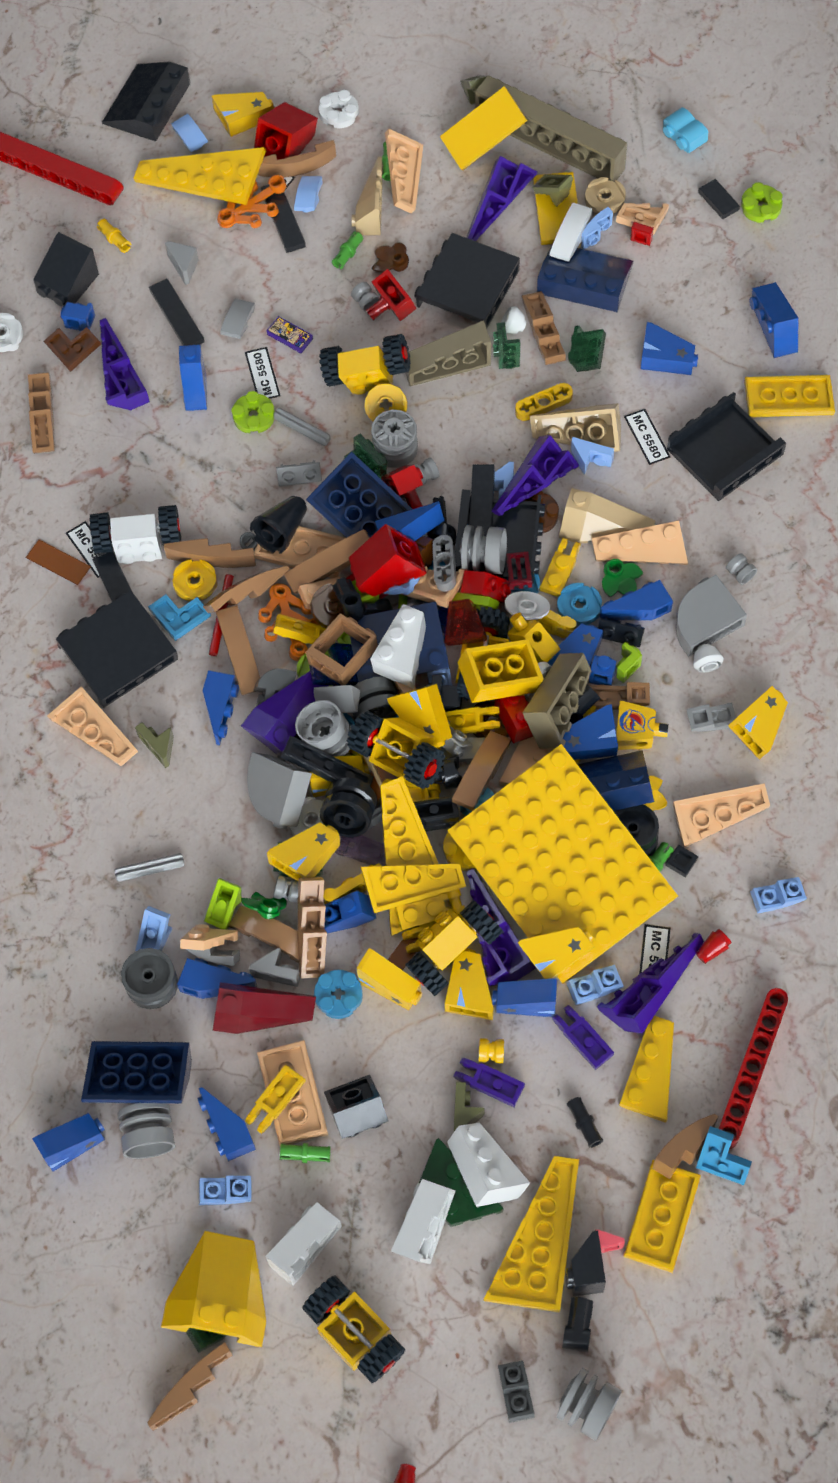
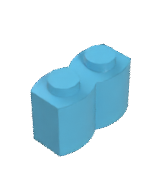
(685, 130)

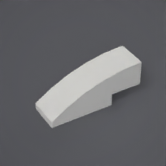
(571, 232)

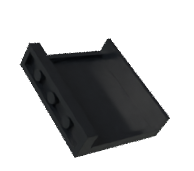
(468, 279)
(724, 447)
(522, 531)
(117, 648)

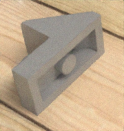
(269, 969)

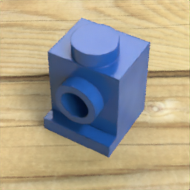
(77, 316)
(605, 667)

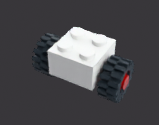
(135, 536)

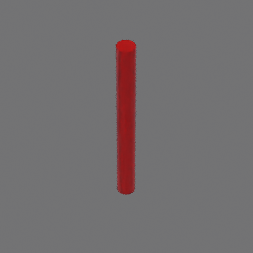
(217, 633)

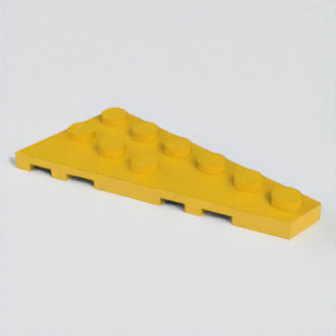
(212, 175)
(403, 835)
(537, 1255)

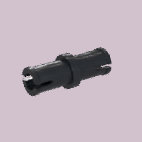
(584, 1122)

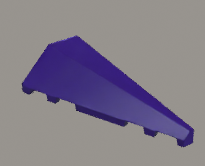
(501, 189)
(121, 381)
(538, 470)
(503, 957)
(641, 1000)

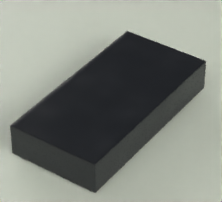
(719, 199)

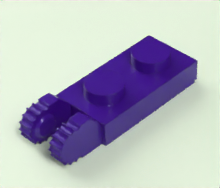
(584, 1038)
(491, 1082)

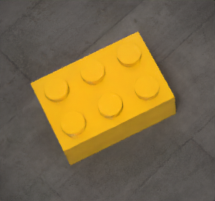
(500, 670)

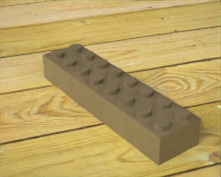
(562, 134)

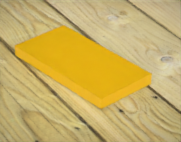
(483, 128)
(548, 214)
(789, 396)
(662, 1218)

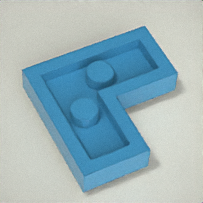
(178, 621)
(717, 1160)

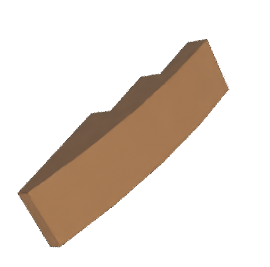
(543, 328)
(41, 413)
(217, 555)
(325, 562)
(251, 586)
(238, 649)
(481, 770)
(311, 927)
(181, 1395)

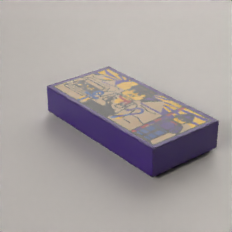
(289, 334)

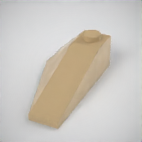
(369, 206)
(594, 424)
(594, 516)

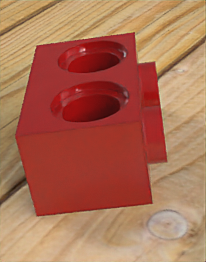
(485, 585)

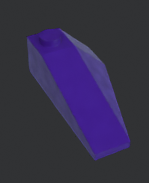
(276, 717)

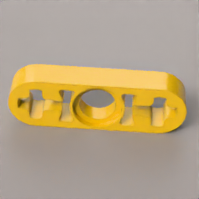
(550, 394)

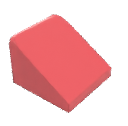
(609, 1241)

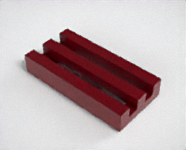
(519, 582)

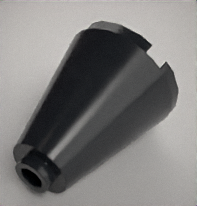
(279, 524)

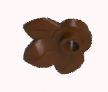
(391, 258)

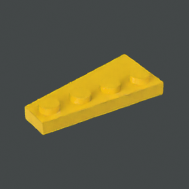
(402, 885)
(650, 1076)

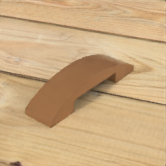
(298, 164)
(633, 692)
(266, 930)

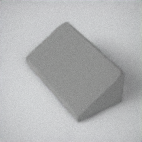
(344, 697)

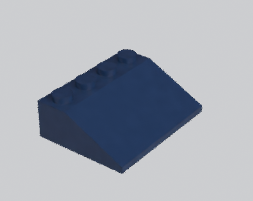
(586, 279)
(355, 498)
(433, 653)
(620, 779)
(137, 1072)

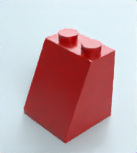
(285, 131)
(386, 562)

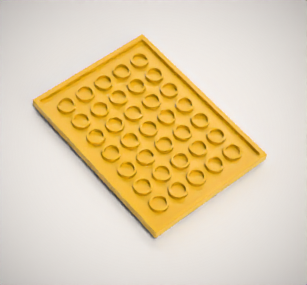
(562, 857)

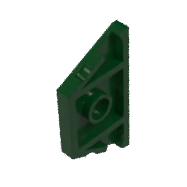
(444, 1171)

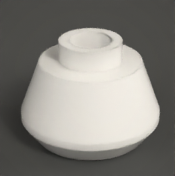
(514, 320)
(707, 658)

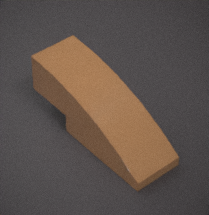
(683, 1146)

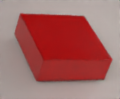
(642, 233)

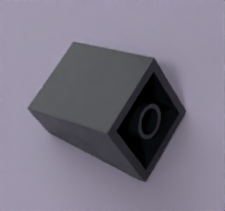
(66, 271)

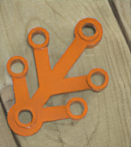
(229, 216)
(283, 600)

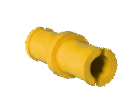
(114, 235)

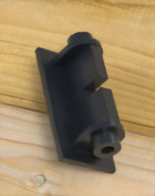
(621, 633)

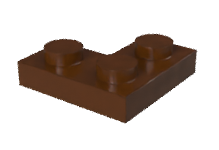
(73, 351)

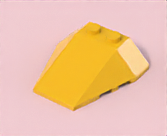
(219, 1291)

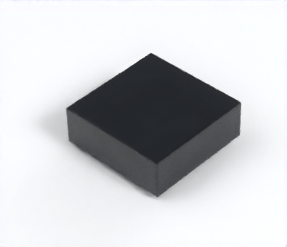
(682, 861)

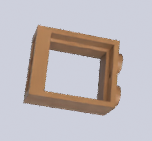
(316, 652)

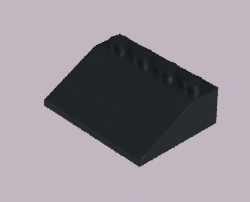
(148, 99)

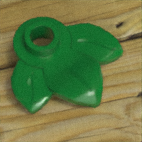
(620, 581)
(266, 907)

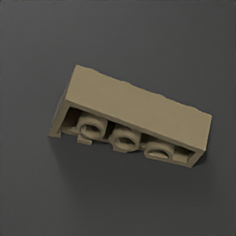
(450, 355)
(557, 699)

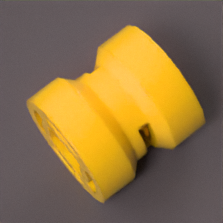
(491, 1051)

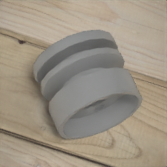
(395, 437)
(479, 549)
(324, 727)
(146, 1130)
(588, 1403)

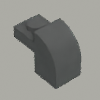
(273, 682)

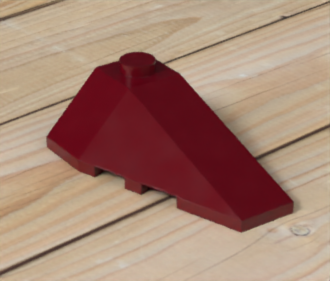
(254, 1008)

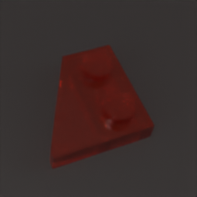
(463, 624)

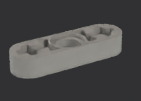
(439, 556)

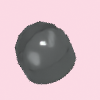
(245, 538)

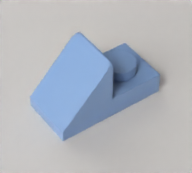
(587, 452)
(503, 477)
(154, 929)

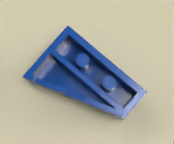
(776, 319)

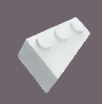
(400, 647)
(485, 1166)
(424, 1222)
(303, 1243)

